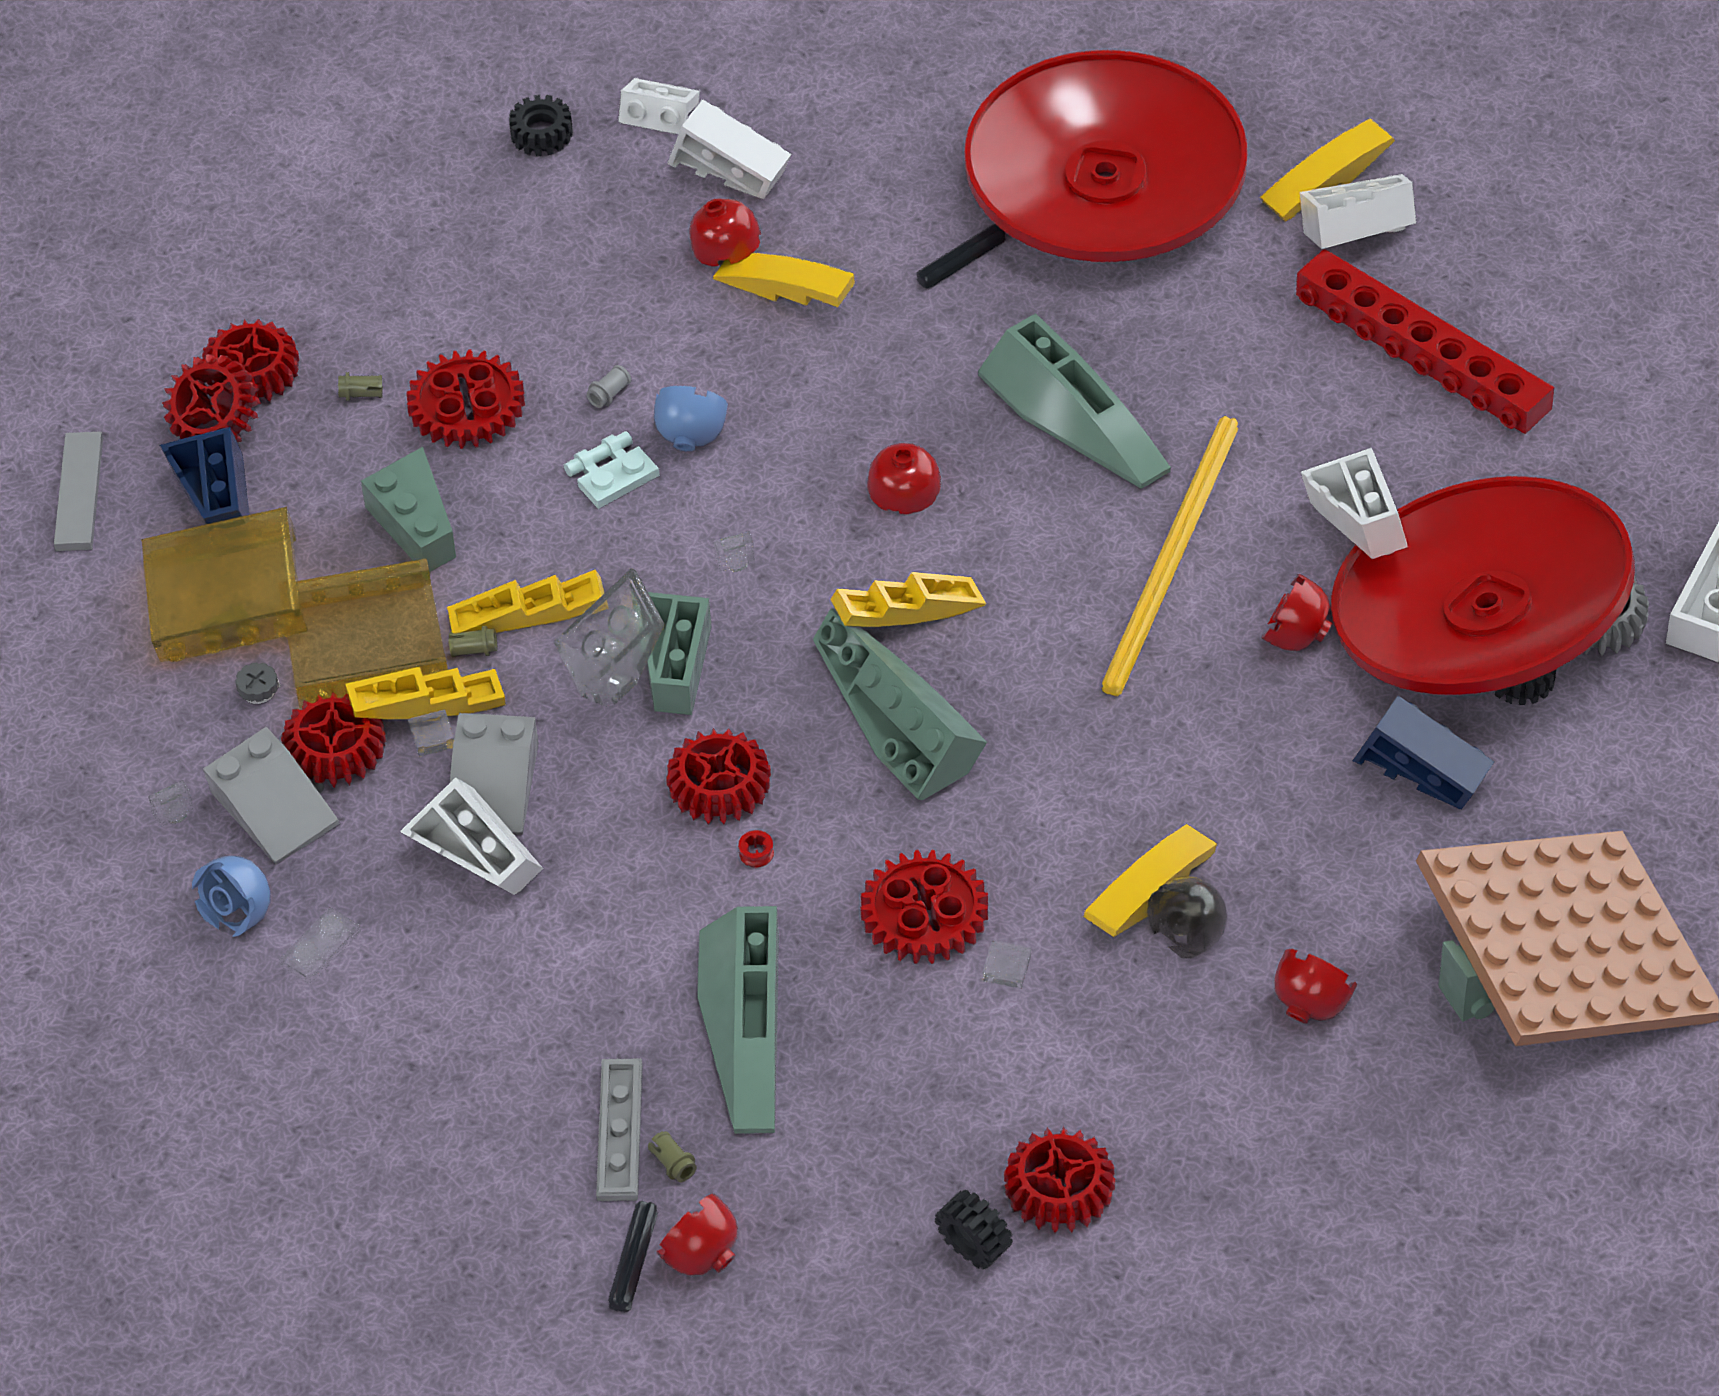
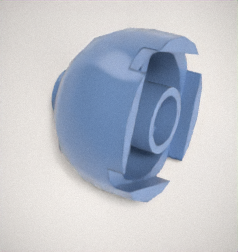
(687, 417)
(231, 885)

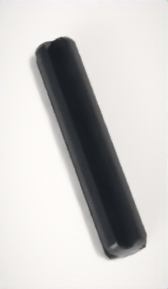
(960, 256)
(633, 1256)

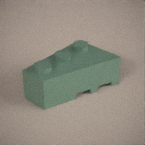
(411, 509)
(679, 652)
(1461, 984)

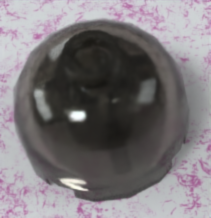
(1190, 909)

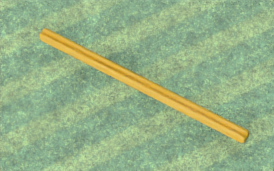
(1169, 557)

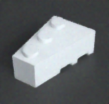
(728, 150)
(1357, 210)
(1357, 502)
(473, 836)

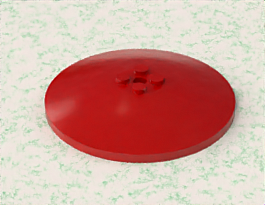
(1143, 118)
(1526, 547)

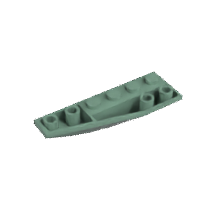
(1070, 401)
(898, 710)
(740, 1011)

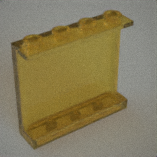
(222, 585)
(365, 628)

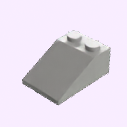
(498, 761)
(270, 796)

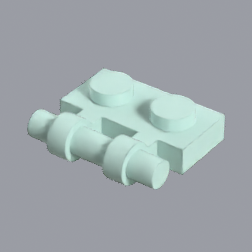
(616, 477)

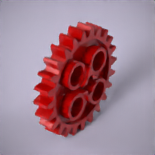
(439, 406)
(956, 894)

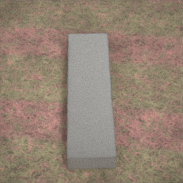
(78, 491)
(619, 1130)

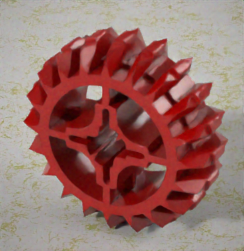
(262, 351)
(235, 389)
(354, 746)
(722, 785)
(1042, 1194)

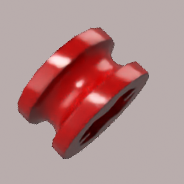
(753, 838)

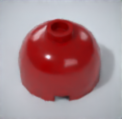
(723, 232)
(903, 478)
(1300, 615)
(1311, 987)
(701, 1239)

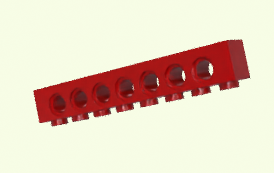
(1424, 341)

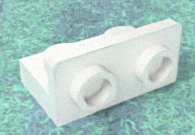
(656, 105)

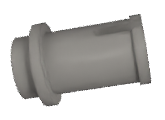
(602, 392)

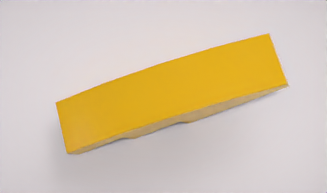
(1330, 165)
(787, 277)
(917, 600)
(536, 604)
(411, 694)
(1128, 896)

